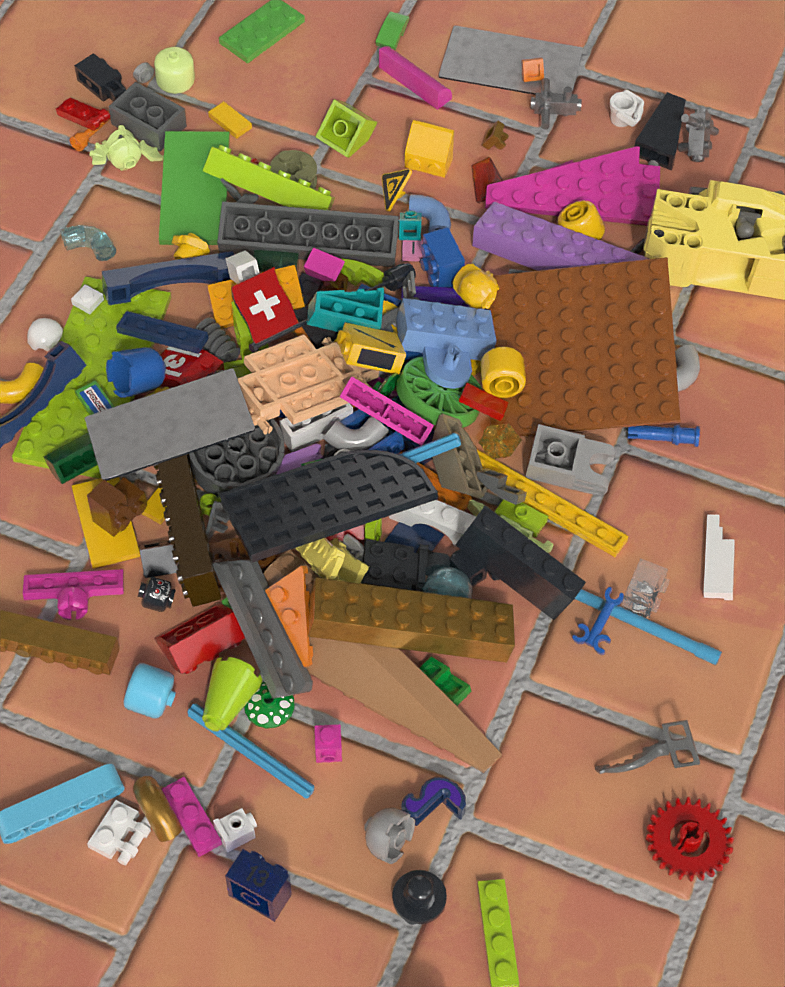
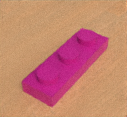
(192, 817)

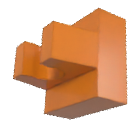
(532, 69)

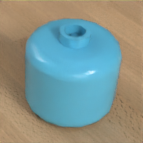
(149, 691)

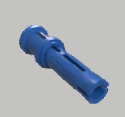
(672, 434)

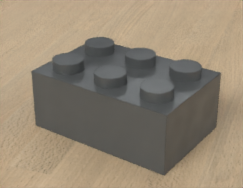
(147, 115)

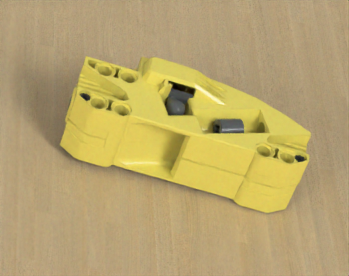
(721, 238)

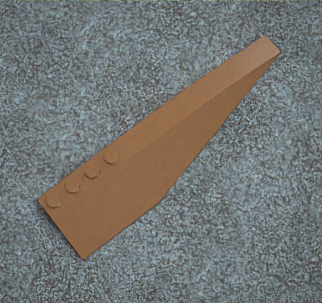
(391, 686)

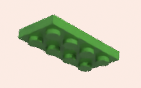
(261, 30)

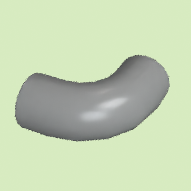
(687, 366)
(356, 439)

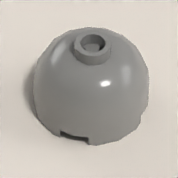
(388, 832)

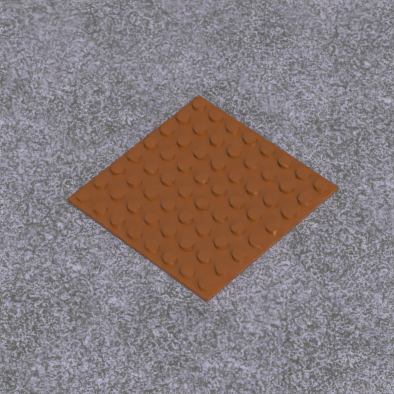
(590, 346)

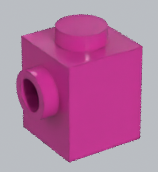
(328, 743)

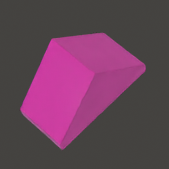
(323, 265)

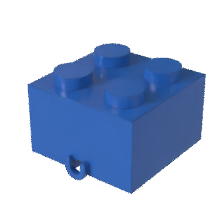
(441, 258)

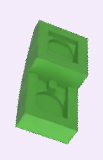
(392, 30)

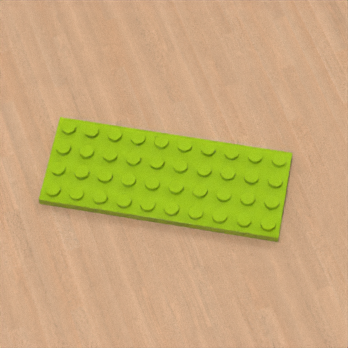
(94, 340)

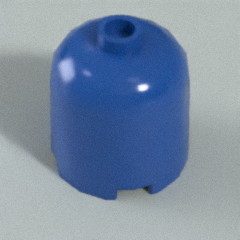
(135, 371)

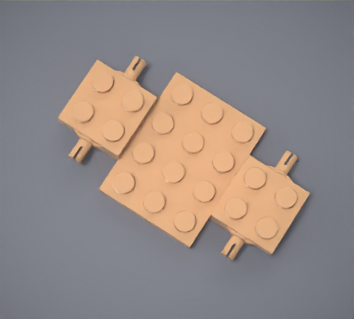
(297, 380)

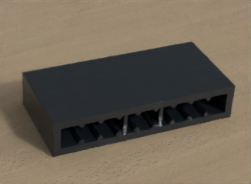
(520, 563)

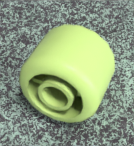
(174, 70)

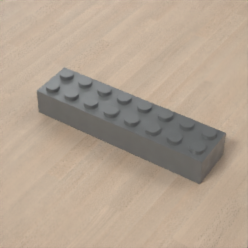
(299, 230)

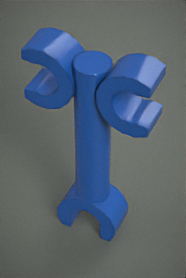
(593, 637)

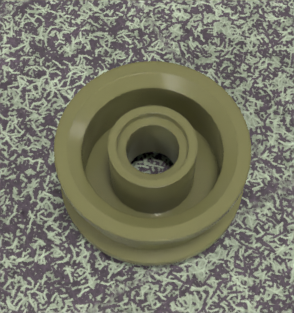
(297, 164)

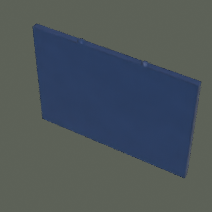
(415, 535)

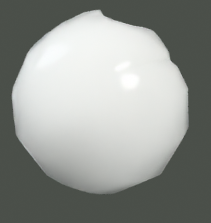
(44, 334)

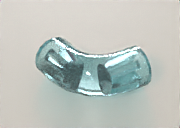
(89, 237)

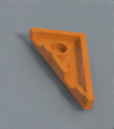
(291, 605)

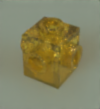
(499, 441)

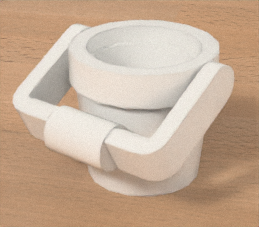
(623, 107)

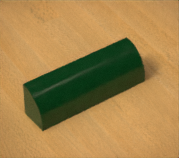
(72, 459)

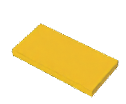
(102, 546)

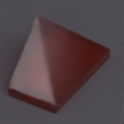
(484, 174)

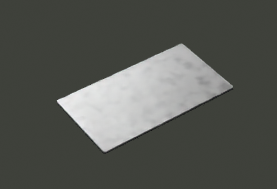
(496, 59)
(169, 424)

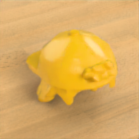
(475, 286)

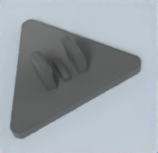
(217, 515)

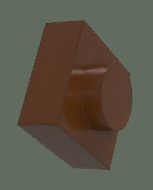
(340, 283)

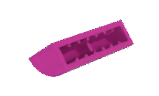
(413, 78)
(386, 411)

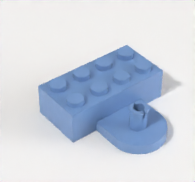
(446, 338)

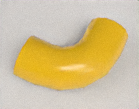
(16, 390)

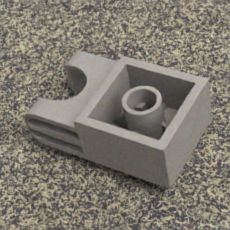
(566, 458)

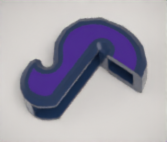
(432, 794)

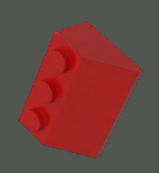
(201, 638)

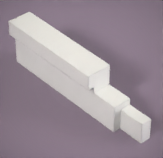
(718, 561)

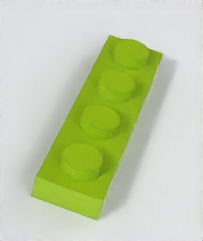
(498, 933)

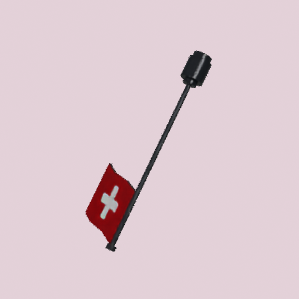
(270, 312)

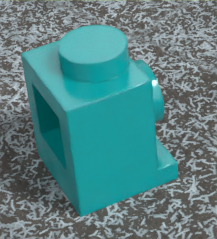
(410, 221)

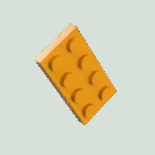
(222, 297)

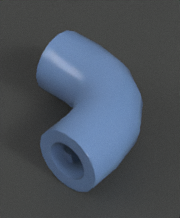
(432, 210)

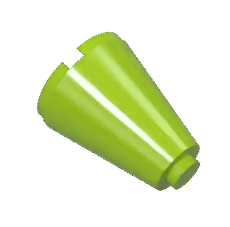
(229, 691)

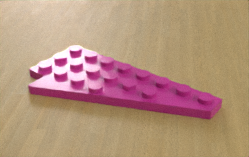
(612, 182)

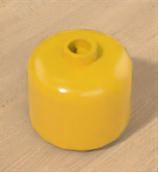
(582, 218)
(503, 372)

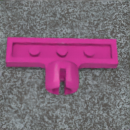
(73, 589)

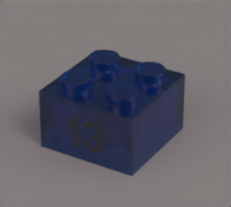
(259, 884)

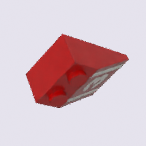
(187, 366)

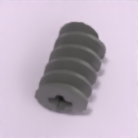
(218, 343)

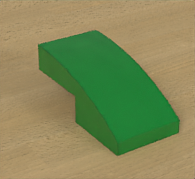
(449, 684)

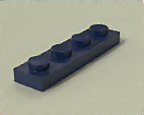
(162, 332)

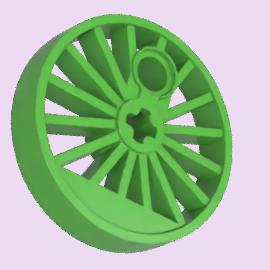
(428, 399)

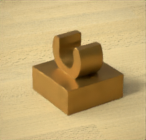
(495, 136)

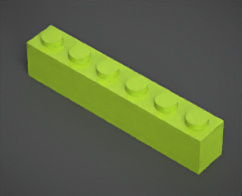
(265, 182)

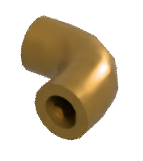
(156, 808)

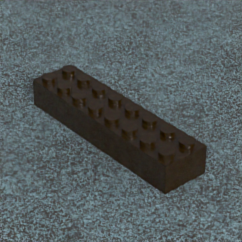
(187, 531)

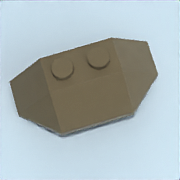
(458, 466)

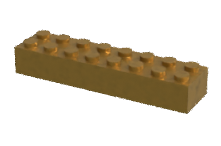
(411, 620)

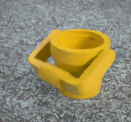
(189, 246)

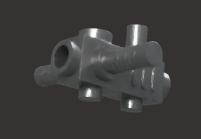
(554, 103)
(699, 128)

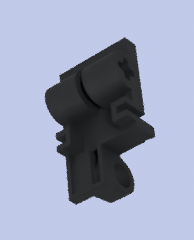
(399, 566)

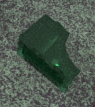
(277, 259)

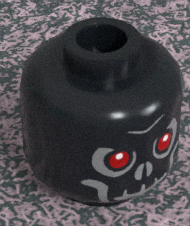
(156, 594)

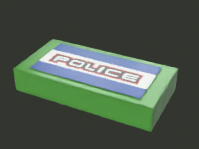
(93, 398)

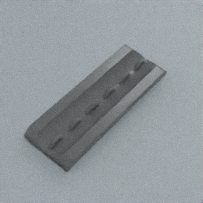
(262, 628)

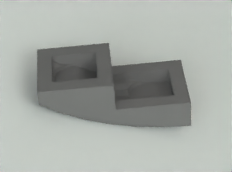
(497, 484)

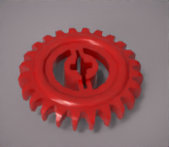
(695, 820)

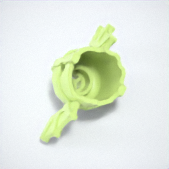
(123, 152)

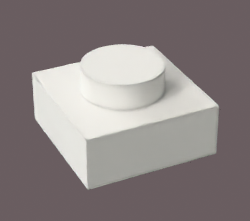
(87, 299)

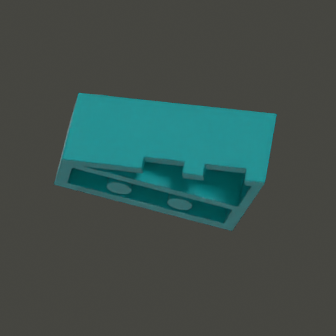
(335, 308)

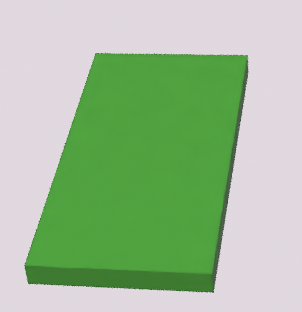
(189, 196)

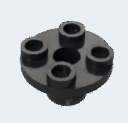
(419, 897)

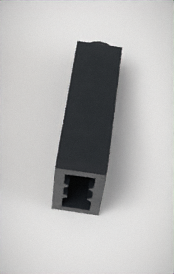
(661, 133)

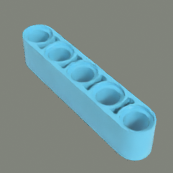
(59, 803)

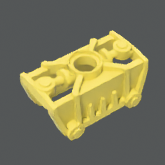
(333, 561)

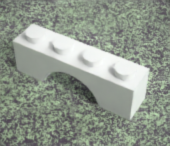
(439, 515)

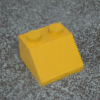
(429, 148)

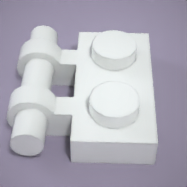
(113, 830)

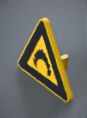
(393, 185)

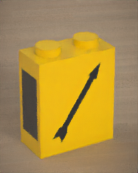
(371, 348)

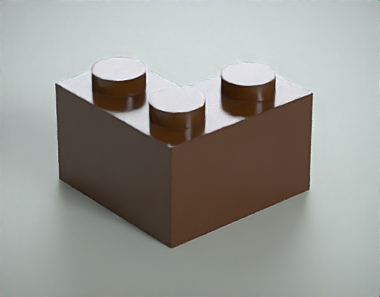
(116, 505)

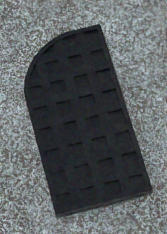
(324, 500)

